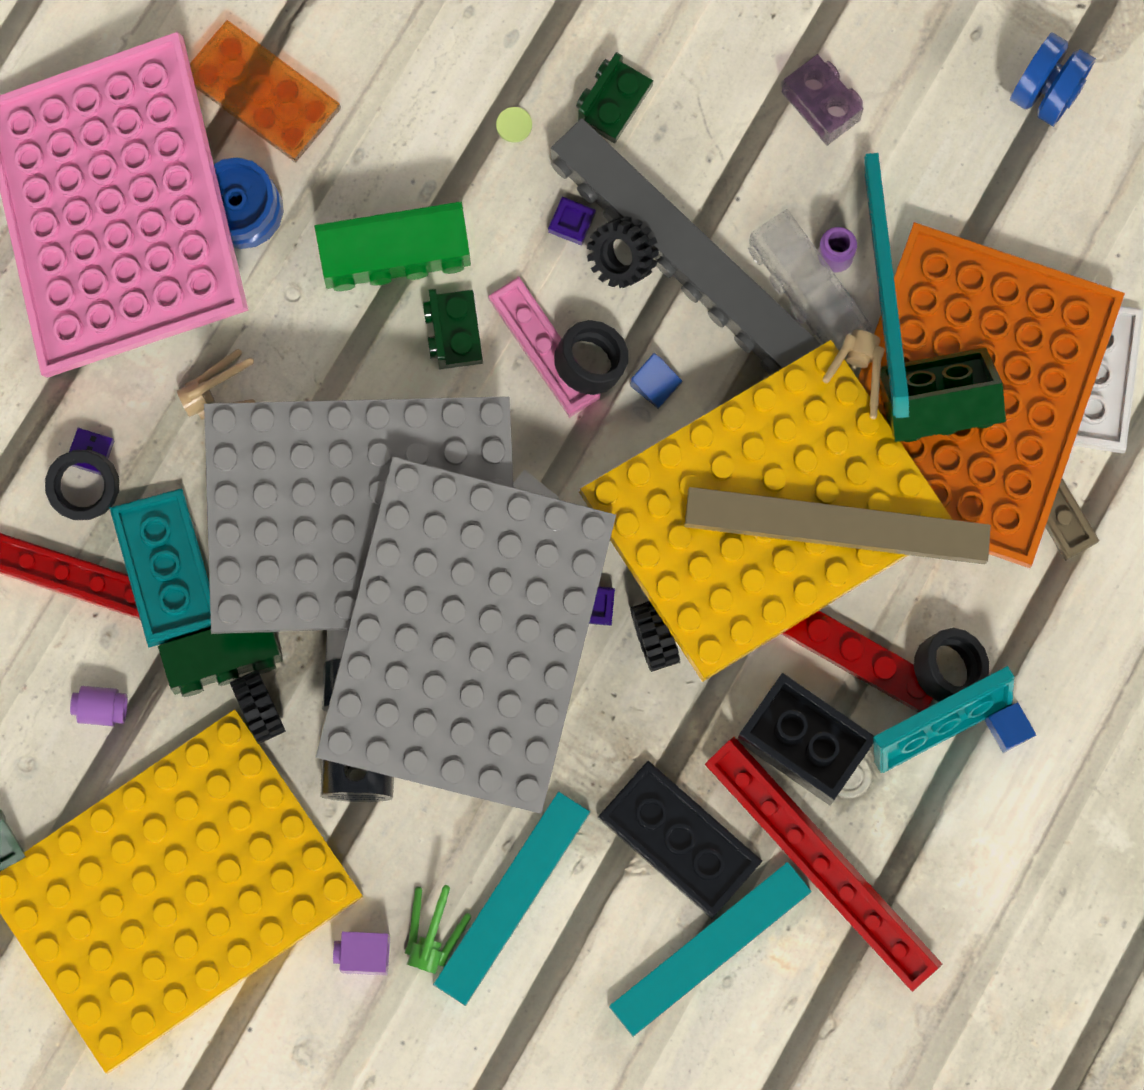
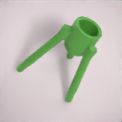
(427, 953)

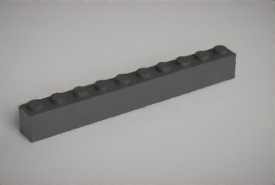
(683, 249)

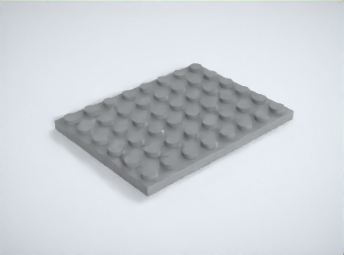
(302, 492)
(466, 635)

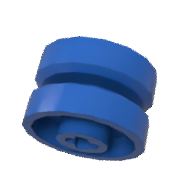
(1049, 77)
(258, 200)

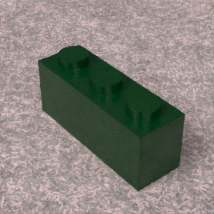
(216, 658)

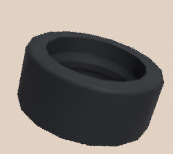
(602, 336)
(55, 474)
(966, 646)

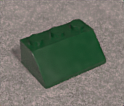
(947, 395)

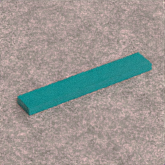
(511, 898)
(710, 949)

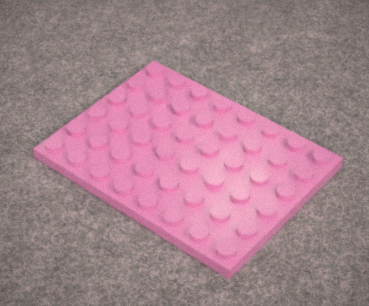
(115, 207)

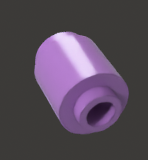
(842, 241)
(99, 706)

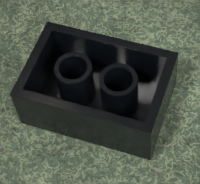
(806, 739)

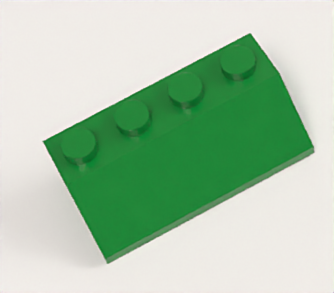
(393, 246)

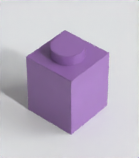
(362, 953)

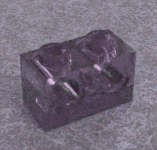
(814, 103)

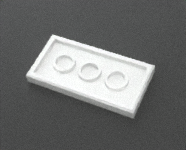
(1110, 402)

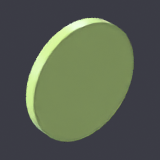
(514, 124)

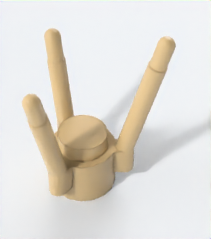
(861, 349)
(198, 392)

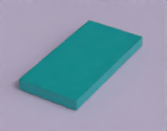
(164, 566)
(943, 720)

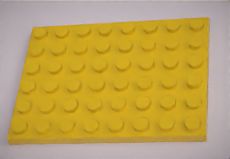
(776, 441)
(172, 891)

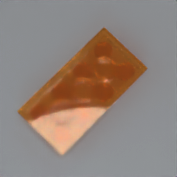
(262, 91)

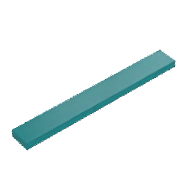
(886, 286)

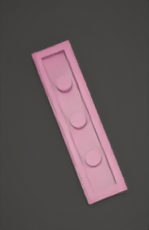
(537, 340)

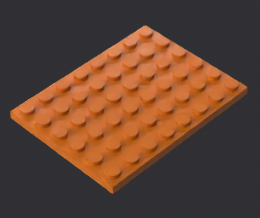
(1047, 348)

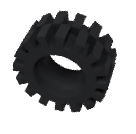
(640, 247)
(654, 637)
(257, 706)

